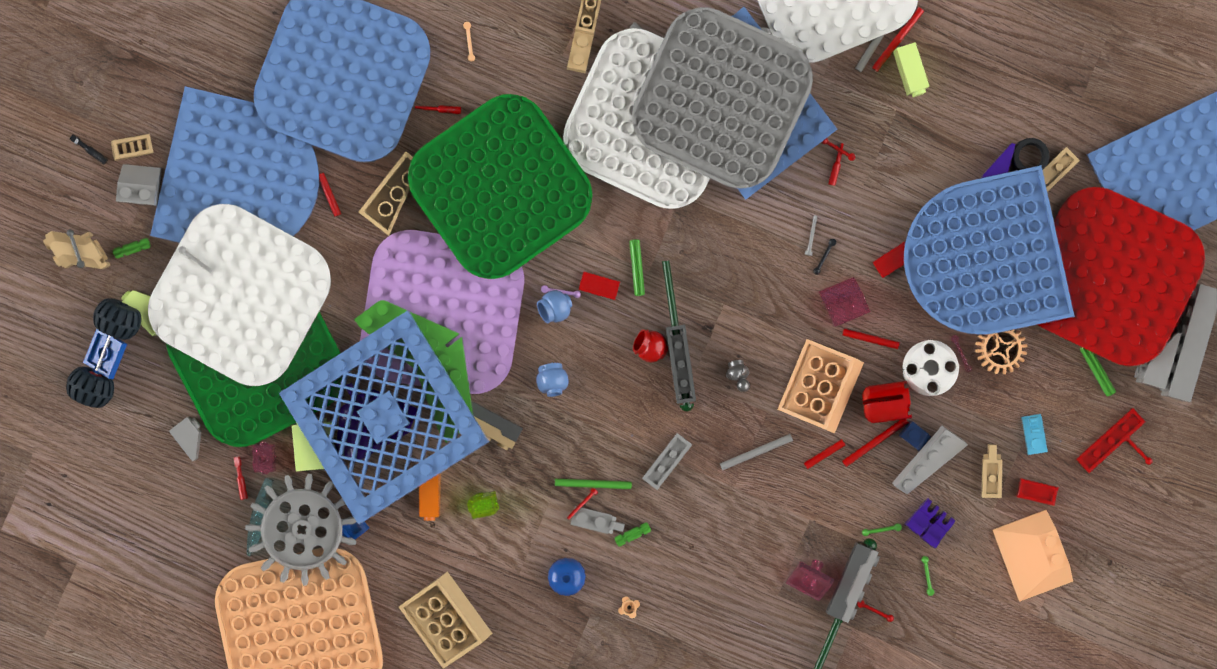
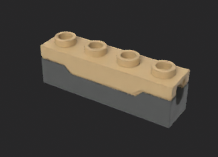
(496, 426)

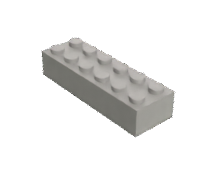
(1195, 330)

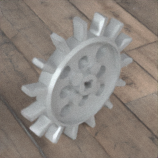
(270, 533)

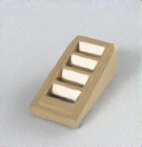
(114, 145)

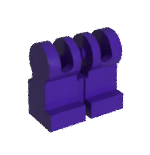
(927, 531)

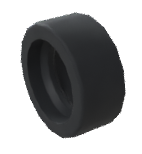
(1030, 141)

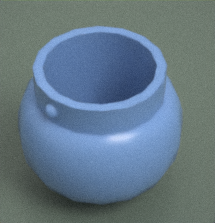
(554, 306)
(552, 379)

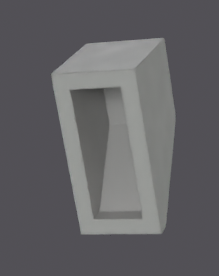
(188, 436)

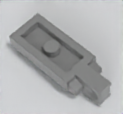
(596, 521)

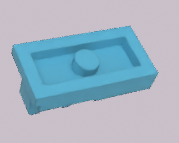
(1034, 434)

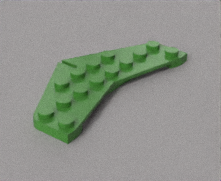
(437, 336)

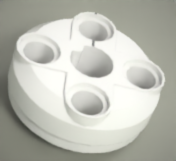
(930, 368)

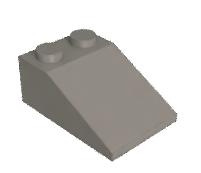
(1158, 370)

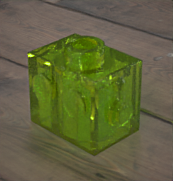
(483, 504)

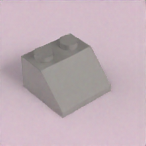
(138, 185)

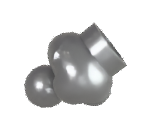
(739, 372)

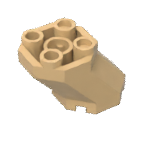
(65, 256)

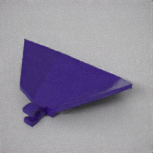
(354, 425)

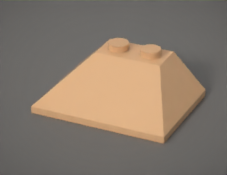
(1033, 555)

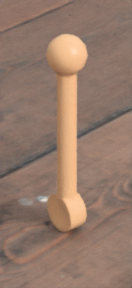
(467, 26)

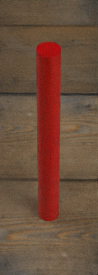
(898, 38)
(874, 442)

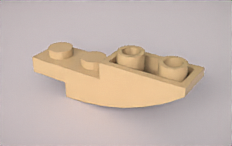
(584, 35)

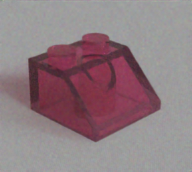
(844, 302)

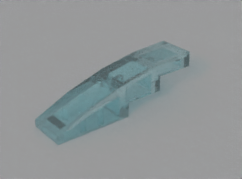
(256, 517)

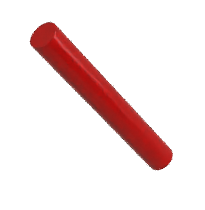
(870, 338)

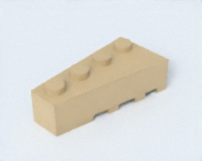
(387, 199)

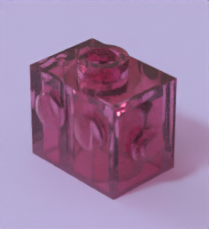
(268, 451)

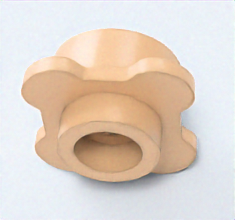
(628, 602)

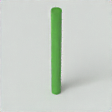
(593, 483)

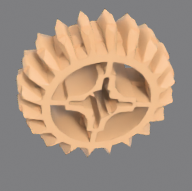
(1005, 356)

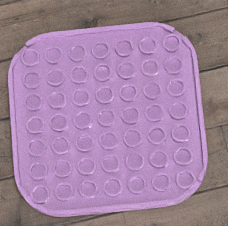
(426, 278)

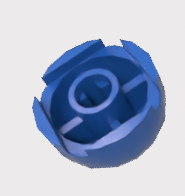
(566, 576)

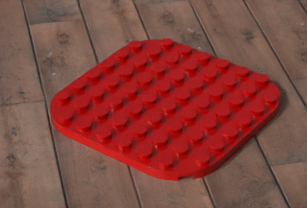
(1124, 275)

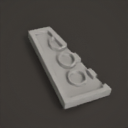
(930, 458)

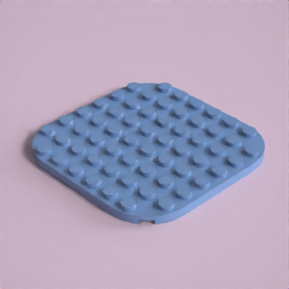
(342, 76)

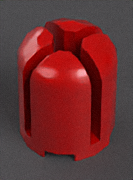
(886, 402)

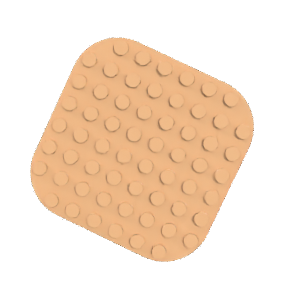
(295, 624)

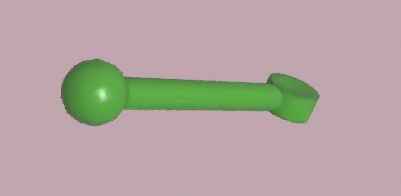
(897, 527)
(930, 591)

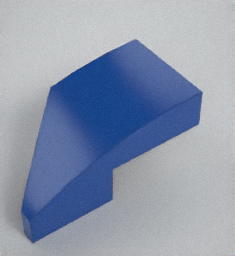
(354, 530)

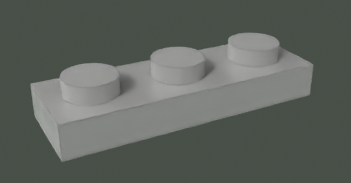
(667, 461)

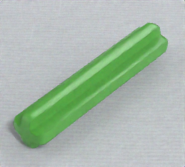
(637, 270)
(1098, 372)

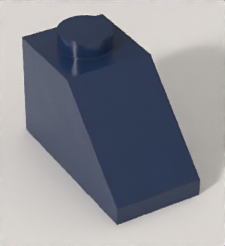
(915, 435)

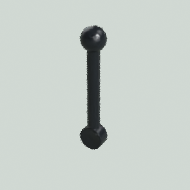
(832, 242)

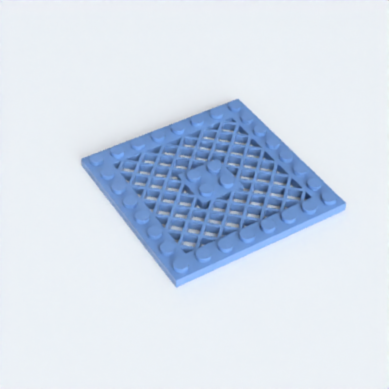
(383, 417)

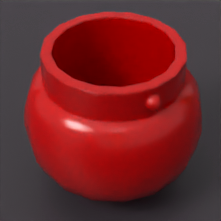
(650, 346)

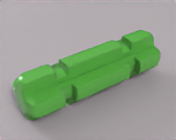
(131, 248)
(632, 534)

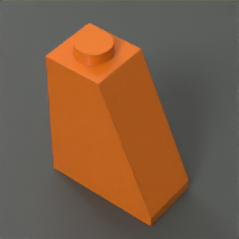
(430, 499)

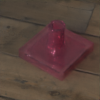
(810, 579)

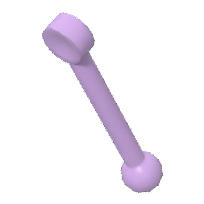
(576, 294)

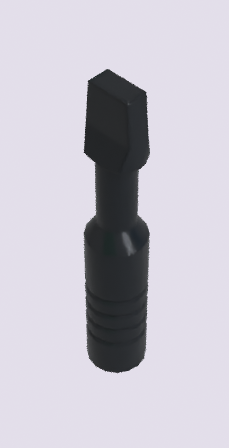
(90, 150)

